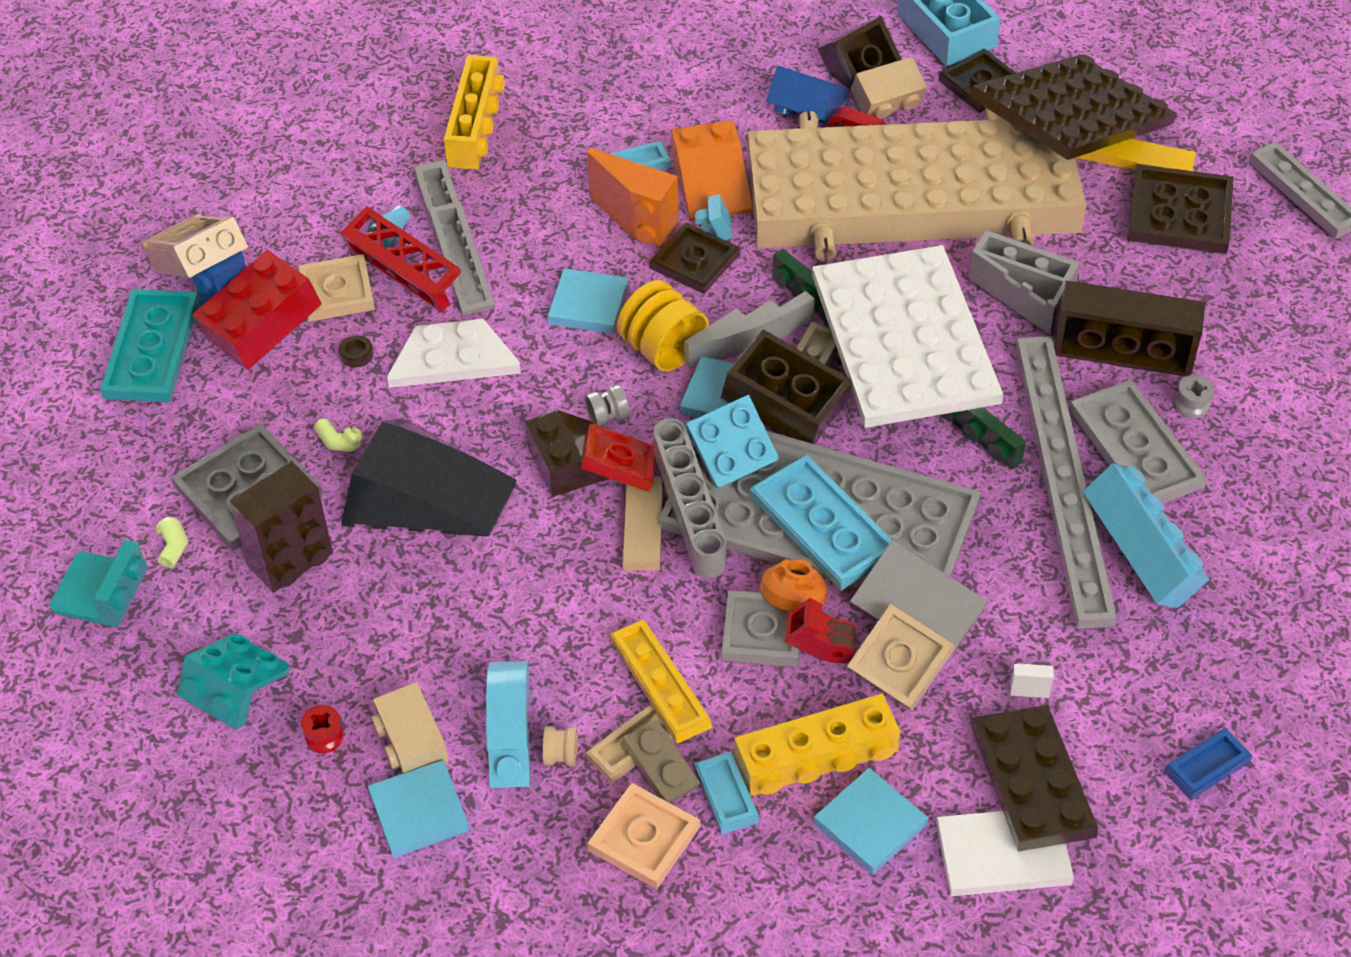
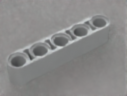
(690, 498)

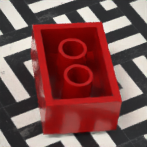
(257, 309)

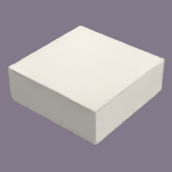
(1031, 680)

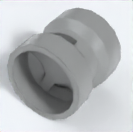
(607, 405)

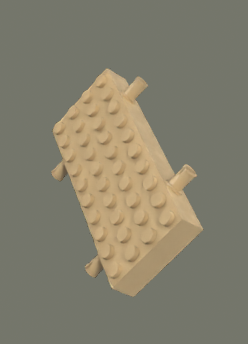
(908, 184)

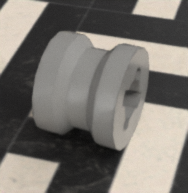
(1194, 396)

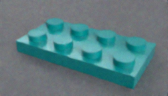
(150, 346)

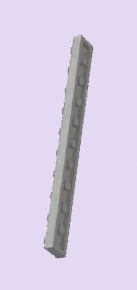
(1065, 485)

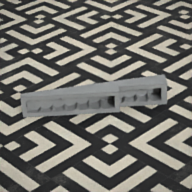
(453, 236)

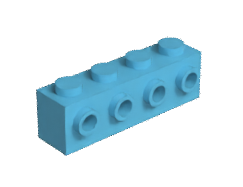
(1146, 535)

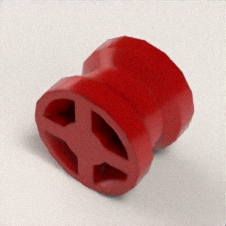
(322, 739)

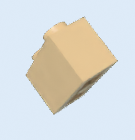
(889, 88)
(408, 728)

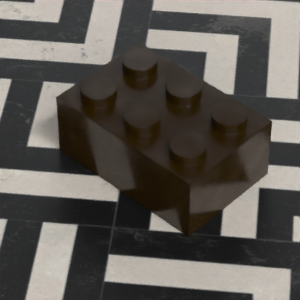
(787, 387)
(282, 526)

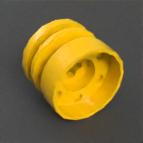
(658, 324)

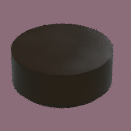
(356, 351)

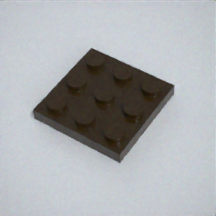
(1181, 208)

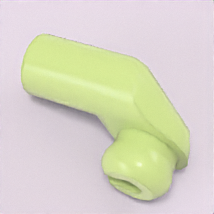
(175, 540)

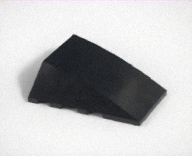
(424, 484)

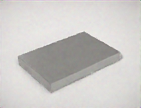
(921, 593)

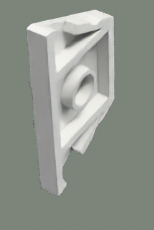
(452, 353)

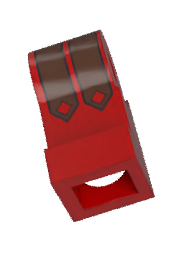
(820, 633)

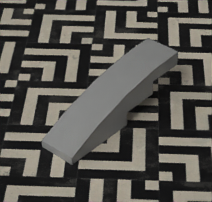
(736, 331)

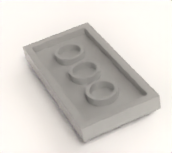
(1134, 435)

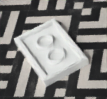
(984, 858)

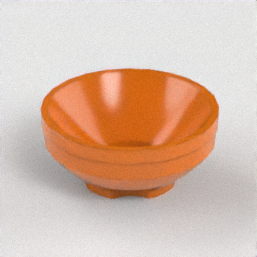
(791, 584)

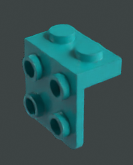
(100, 586)
(226, 675)

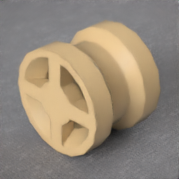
(560, 746)

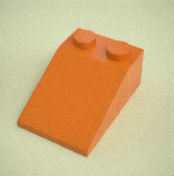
(710, 164)
(634, 196)

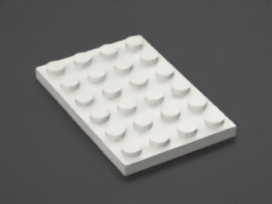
(906, 336)

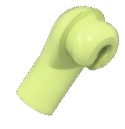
(346, 441)

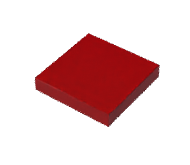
(619, 457)

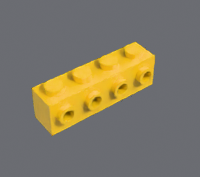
(473, 112)
(816, 745)

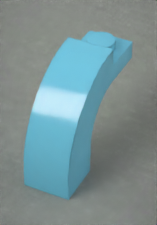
(508, 723)

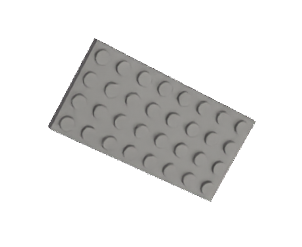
(909, 507)

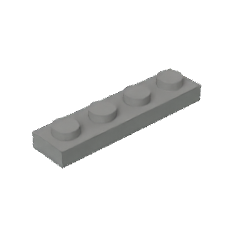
(1303, 188)

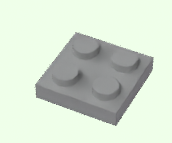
(756, 632)

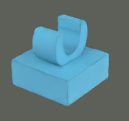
(715, 218)

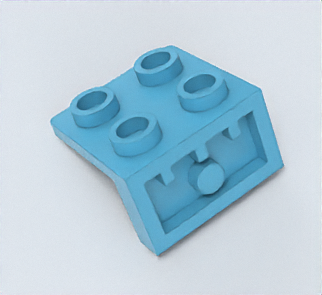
(732, 441)

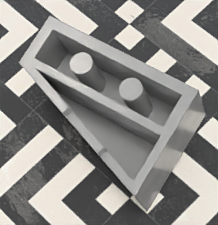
(1022, 277)

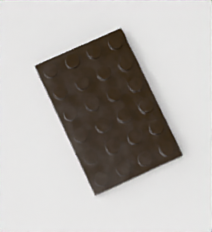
(1073, 106)

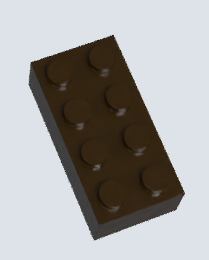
(1129, 328)

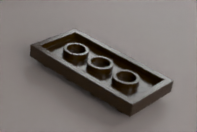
(1034, 778)

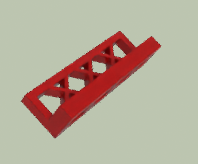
(396, 268)

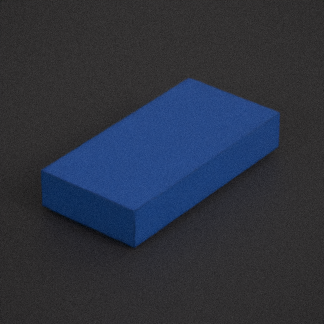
(1208, 763)

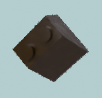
(859, 50)
(557, 448)

